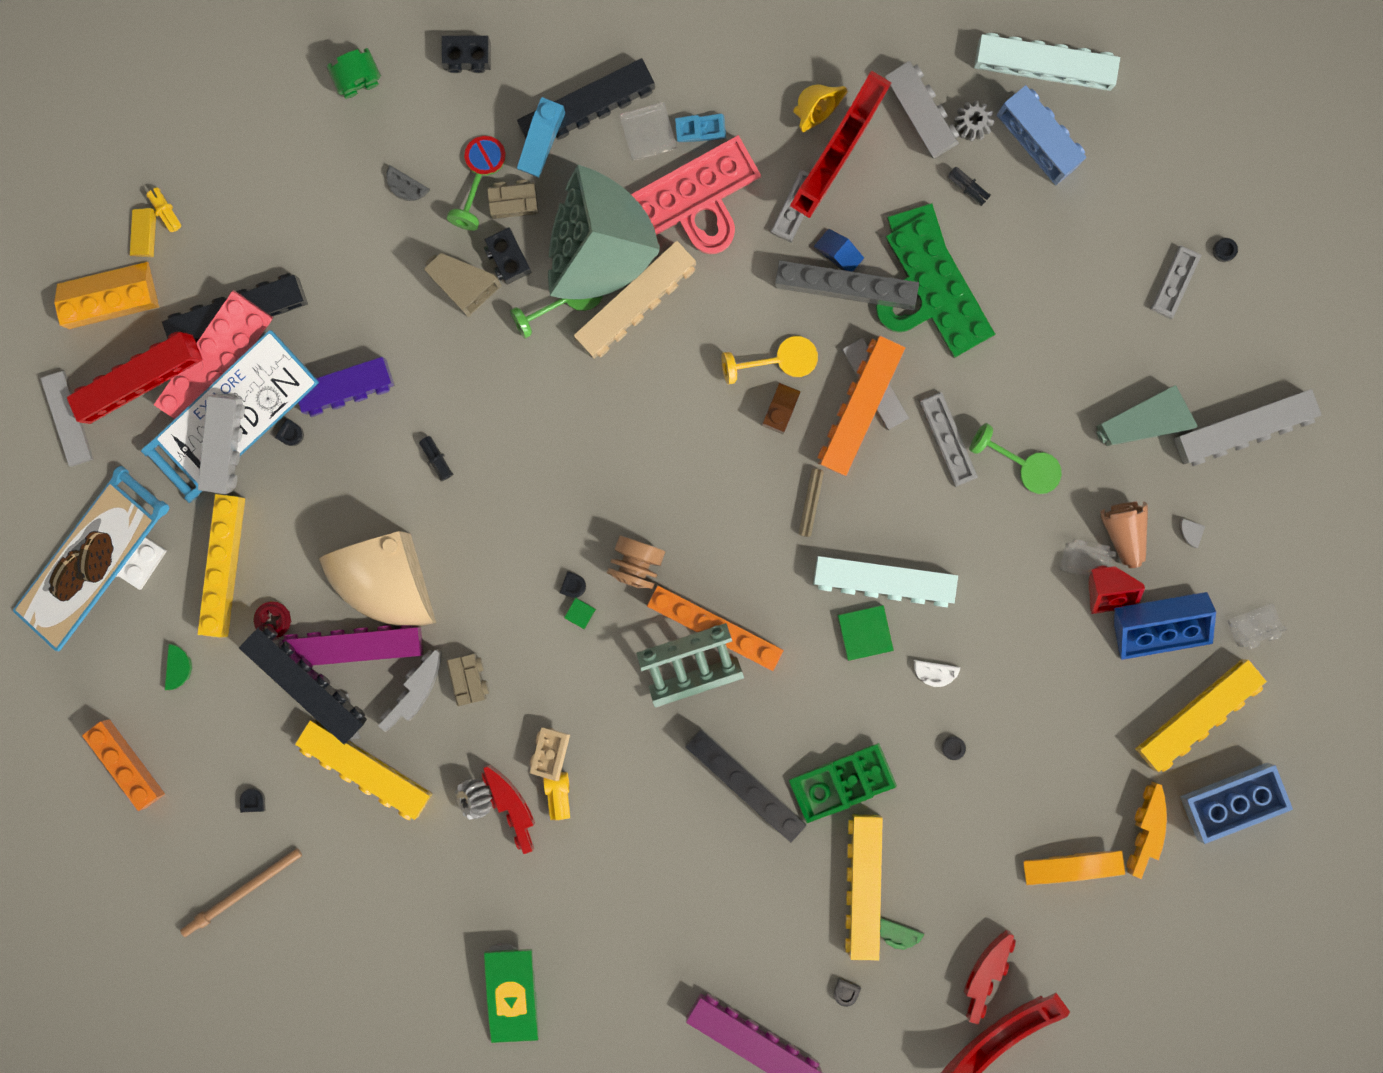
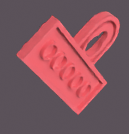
(698, 188)
(224, 341)

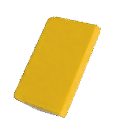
(143, 232)

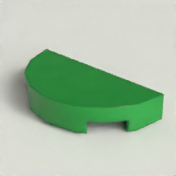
(178, 667)
(898, 935)

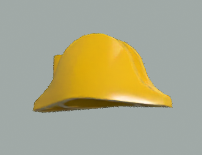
(817, 104)

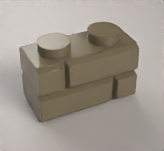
(512, 199)
(467, 679)

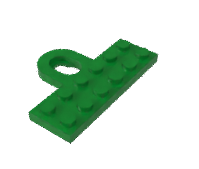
(941, 289)

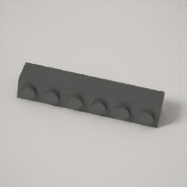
(847, 285)

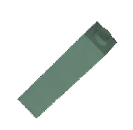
(1154, 417)

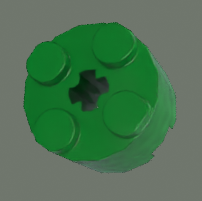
(354, 72)

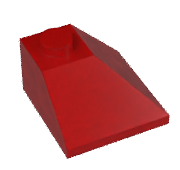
(1112, 589)

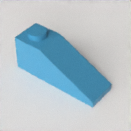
(541, 136)

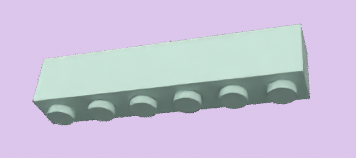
(1047, 62)
(884, 579)

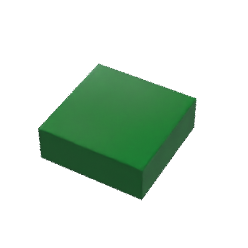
(580, 613)

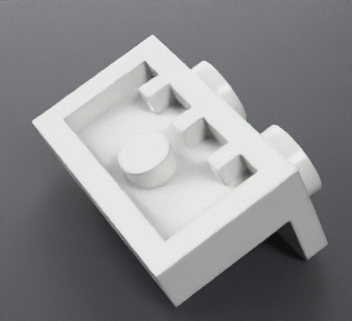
(142, 563)

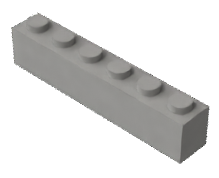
(1248, 426)

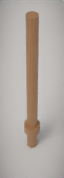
(203, 918)

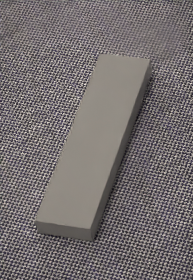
(890, 408)
(70, 432)
(948, 439)

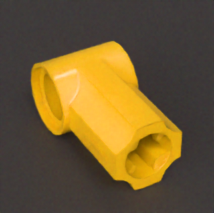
(558, 797)

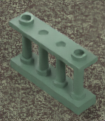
(696, 681)

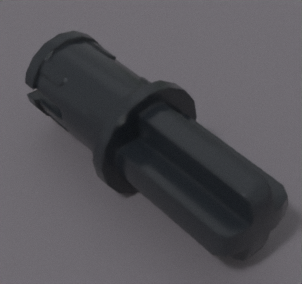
(968, 185)
(436, 458)

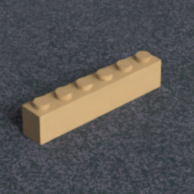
(635, 300)

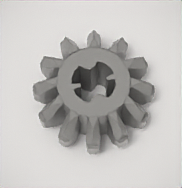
(983, 118)
(473, 798)

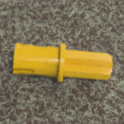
(164, 210)

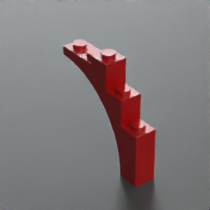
(841, 145)

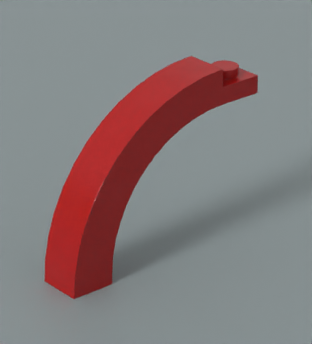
(1006, 1033)

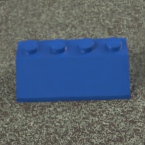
(1164, 625)

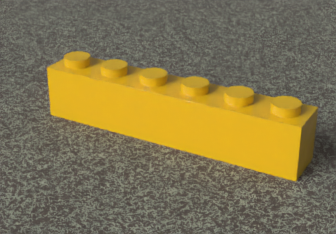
(221, 566)
(1201, 715)
(365, 770)
(864, 887)

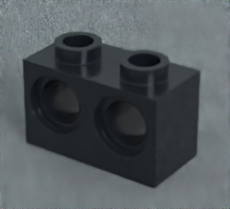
(467, 47)
(510, 254)

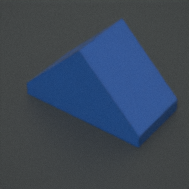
(839, 250)

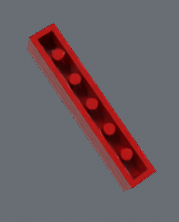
(134, 377)

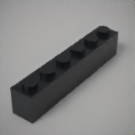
(600, 98)
(271, 297)
(303, 683)
(746, 785)

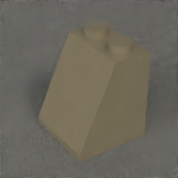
(462, 282)

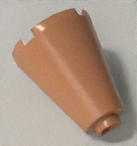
(1128, 531)

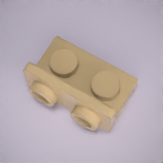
(549, 753)

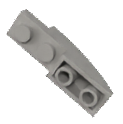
(420, 684)

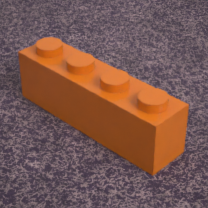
(123, 764)

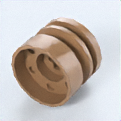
(635, 562)

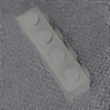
(922, 110)
(220, 444)

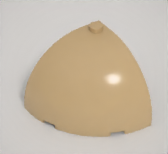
(381, 580)

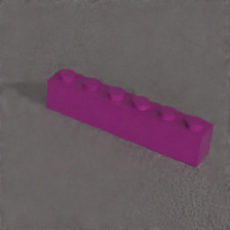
(358, 645)
(746, 1039)

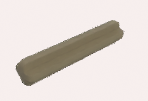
(811, 502)

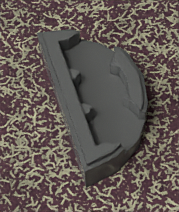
(405, 186)

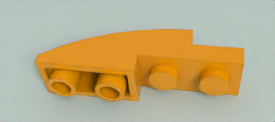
(1153, 821)

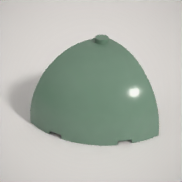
(598, 238)

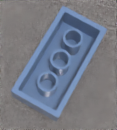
(1041, 134)
(1236, 803)

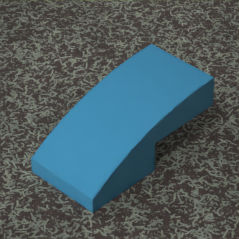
(700, 128)

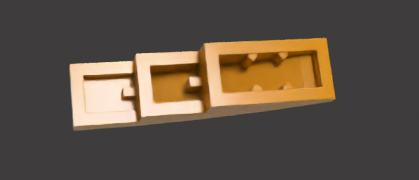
(1074, 867)

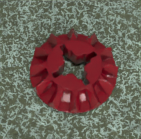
(277, 609)

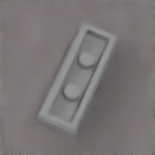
(789, 218)
(1175, 282)

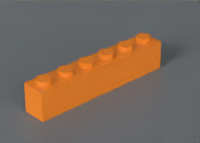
(861, 405)
(701, 619)

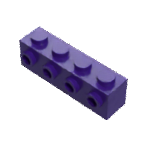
(348, 385)

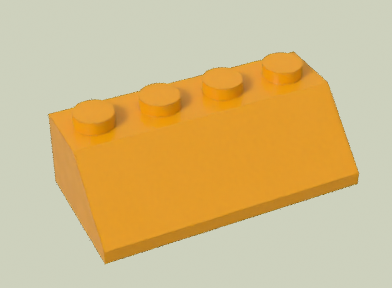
(105, 296)

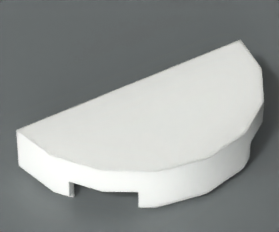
(935, 674)

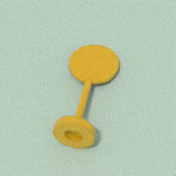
(794, 356)

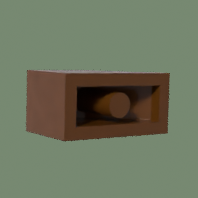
(781, 408)

